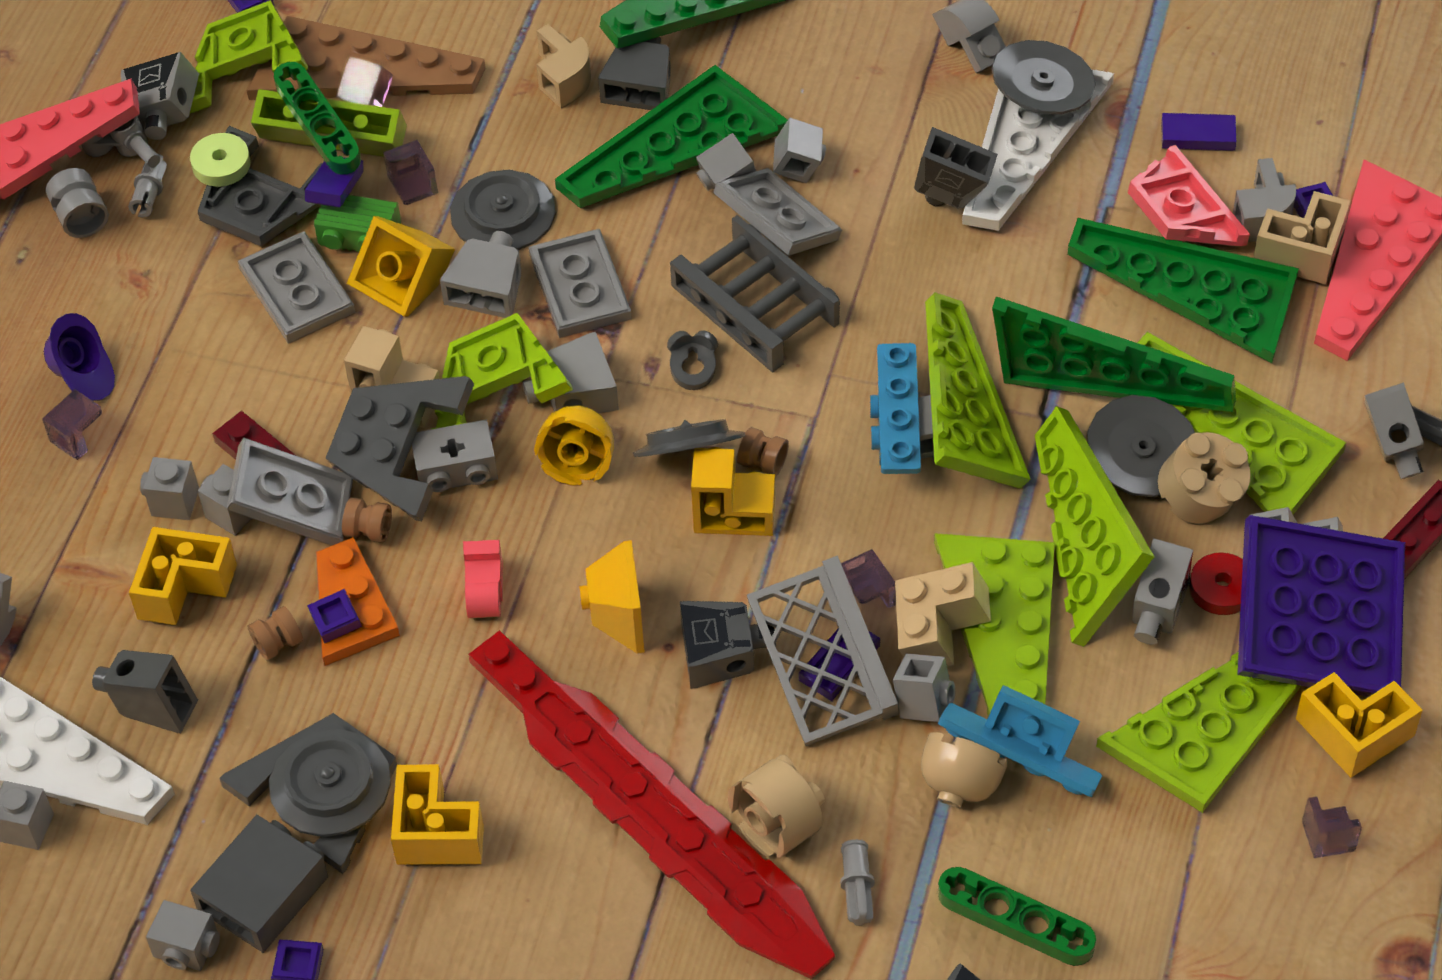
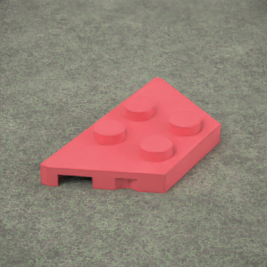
(1184, 203)

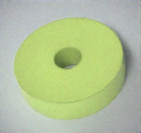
(216, 172)

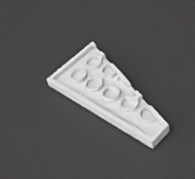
(1025, 149)
(71, 764)

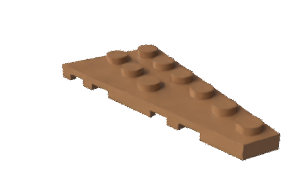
(412, 65)

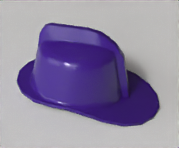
(79, 357)

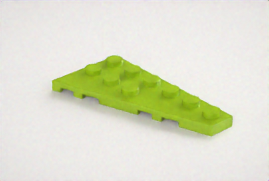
(966, 410)
(1283, 449)
(1092, 530)
(1016, 641)
(1199, 732)

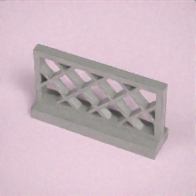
(857, 641)

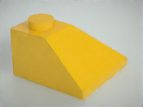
(399, 265)
(614, 597)

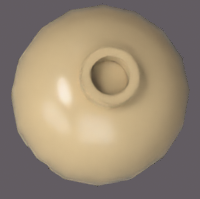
(961, 769)

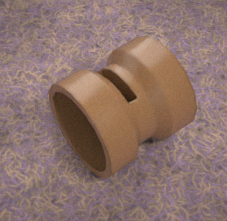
(762, 451)
(368, 520)
(275, 633)

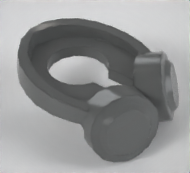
(703, 344)

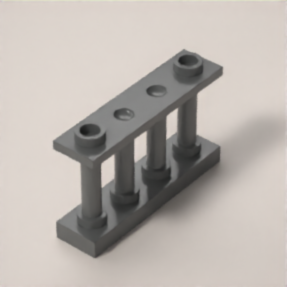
(742, 322)

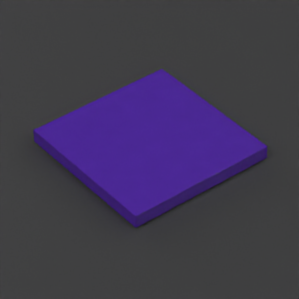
(1320, 606)

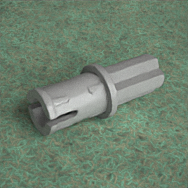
(147, 187)
(857, 881)

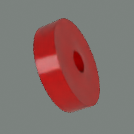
(1204, 586)

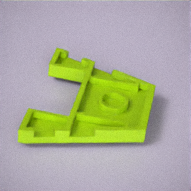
(240, 42)
(498, 358)

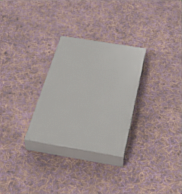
(777, 211)
(579, 283)
(296, 287)
(289, 492)

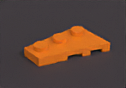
(345, 568)

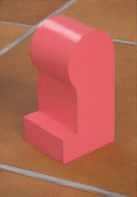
(483, 578)

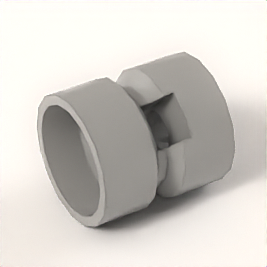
(77, 202)

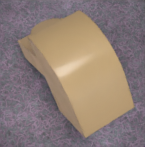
(565, 67)

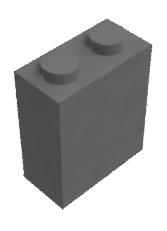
(260, 882)

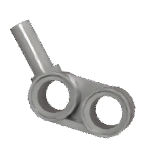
(128, 140)

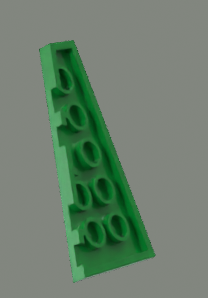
(648, 19)
(672, 138)
(1215, 288)
(1071, 357)

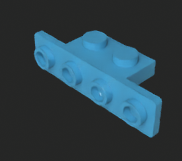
(897, 410)
(1026, 734)

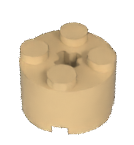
(1204, 477)
(777, 807)

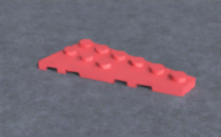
(44, 136)
(1383, 246)

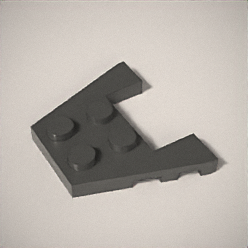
(257, 204)
(380, 431)
(253, 777)

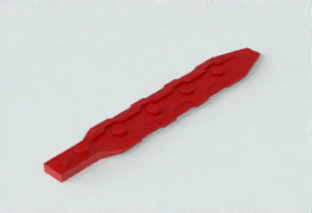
(643, 796)

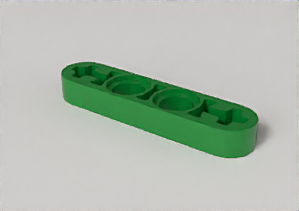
(321, 115)
(1012, 922)

